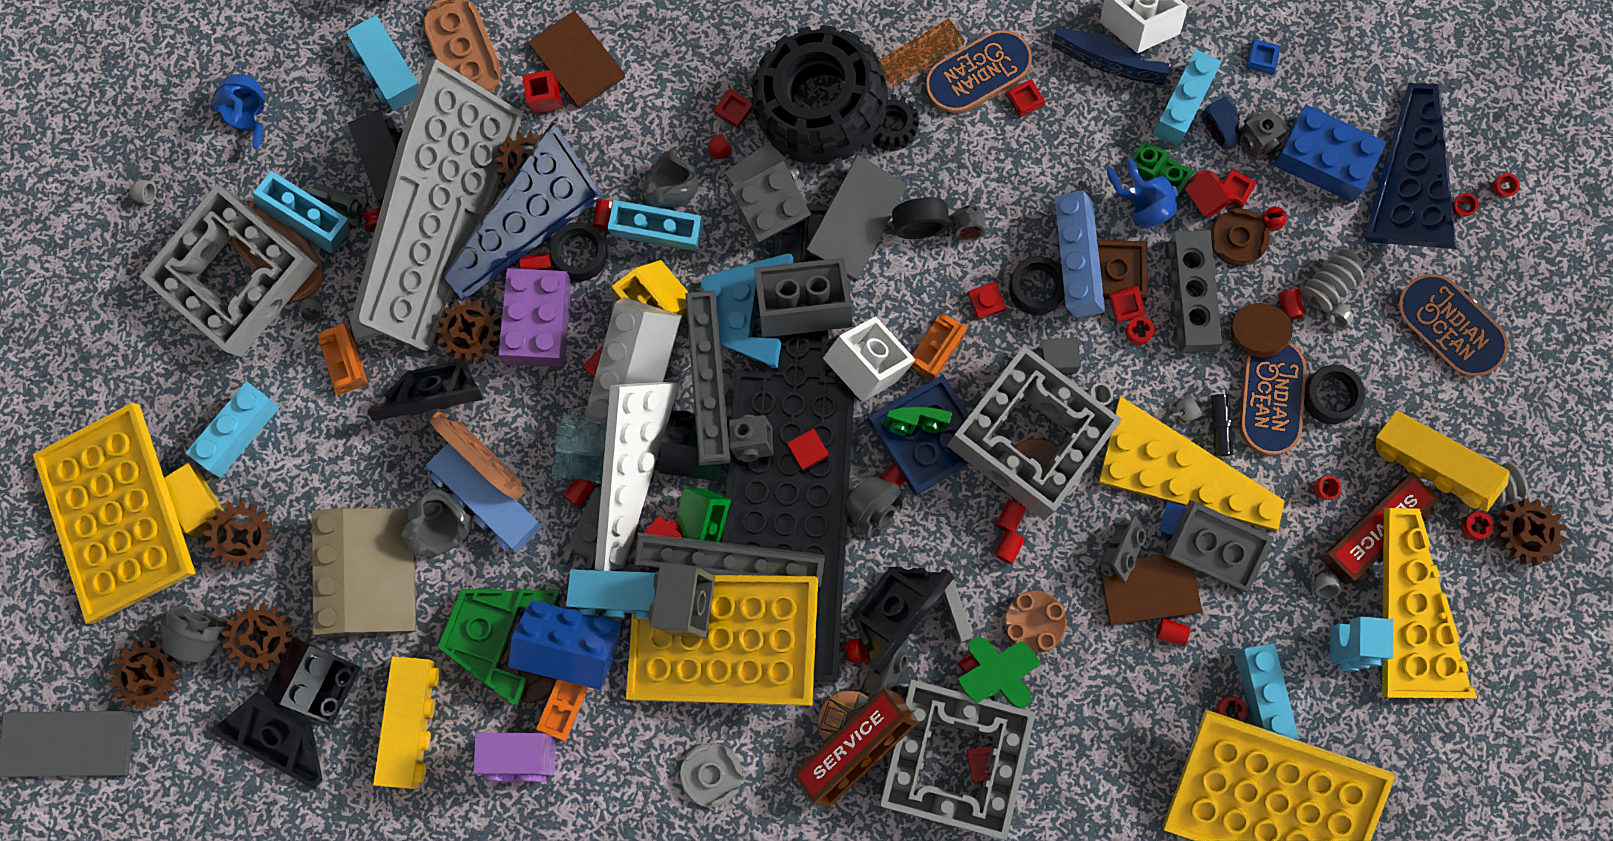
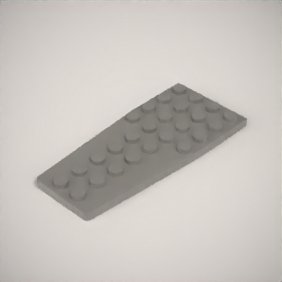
(432, 203)

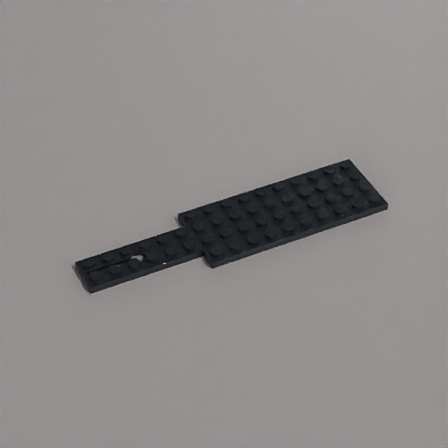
(772, 497)

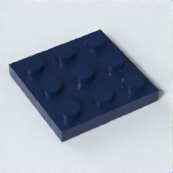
(923, 455)

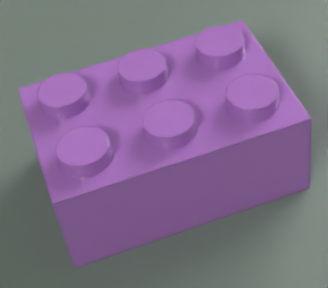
(535, 317)
(514, 754)

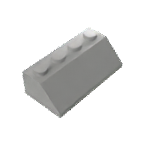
(633, 351)

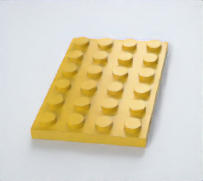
(113, 514)
(753, 651)
(1272, 788)

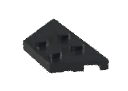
(428, 390)
(896, 608)
(274, 737)

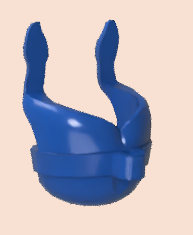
(239, 101)
(1152, 199)

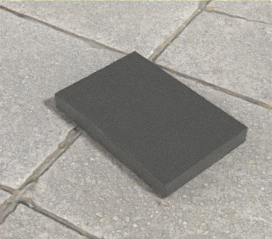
(1218, 546)

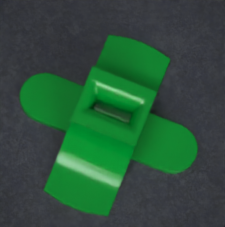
(999, 673)

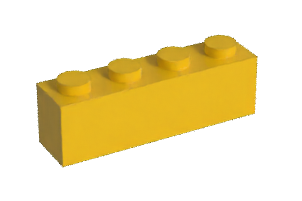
(1442, 461)
(405, 723)

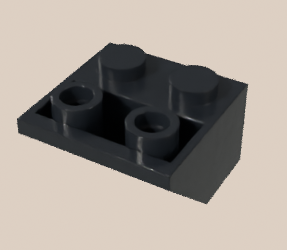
(680, 449)
(312, 681)

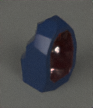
(1222, 122)

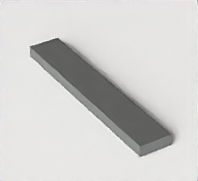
(707, 378)
(726, 558)

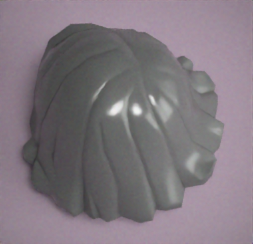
(669, 182)
(435, 524)

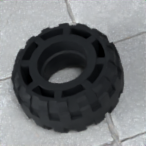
(828, 130)

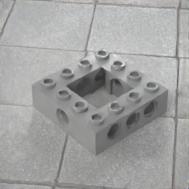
(198, 242)
(1059, 400)
(1011, 736)

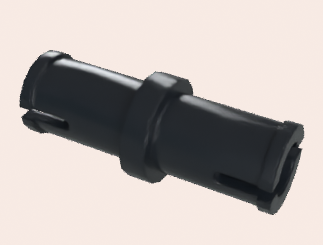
(1222, 425)

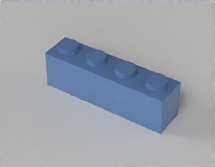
(1079, 254)
(491, 506)

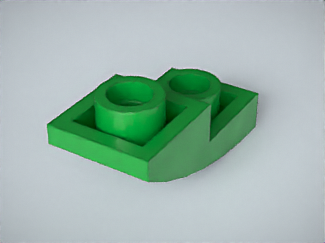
(1155, 162)
(904, 420)

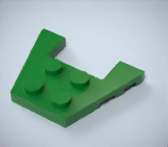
(481, 630)

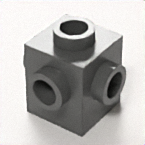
(1262, 132)
(750, 437)

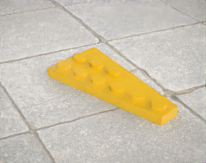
(1166, 466)
(1424, 632)

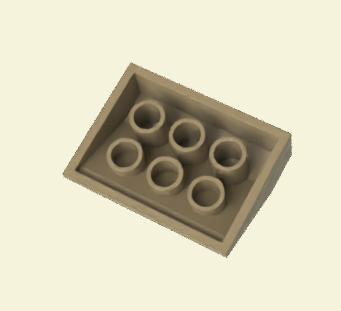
(362, 573)

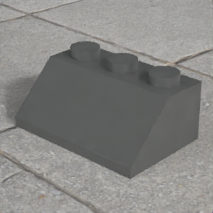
(803, 297)

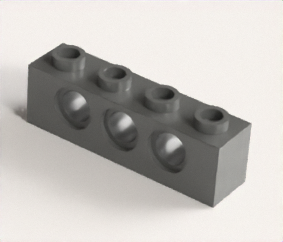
(1197, 248)

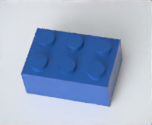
(1329, 153)
(564, 644)

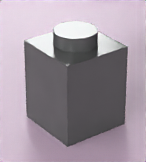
(1061, 354)

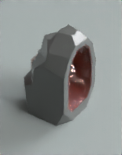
(968, 223)

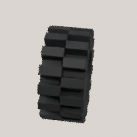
(906, 133)

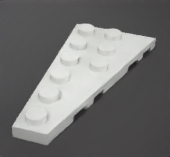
(632, 444)

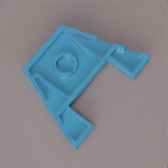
(737, 309)

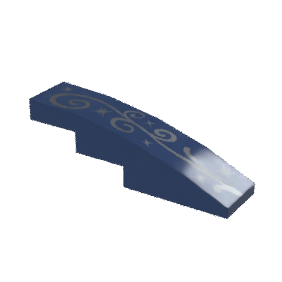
(1099, 52)

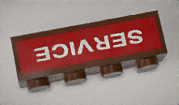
(1363, 542)
(855, 747)

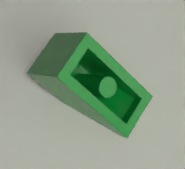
(702, 514)

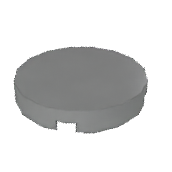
(723, 776)

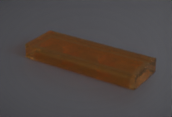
(921, 52)

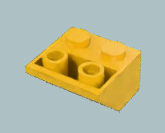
(653, 286)

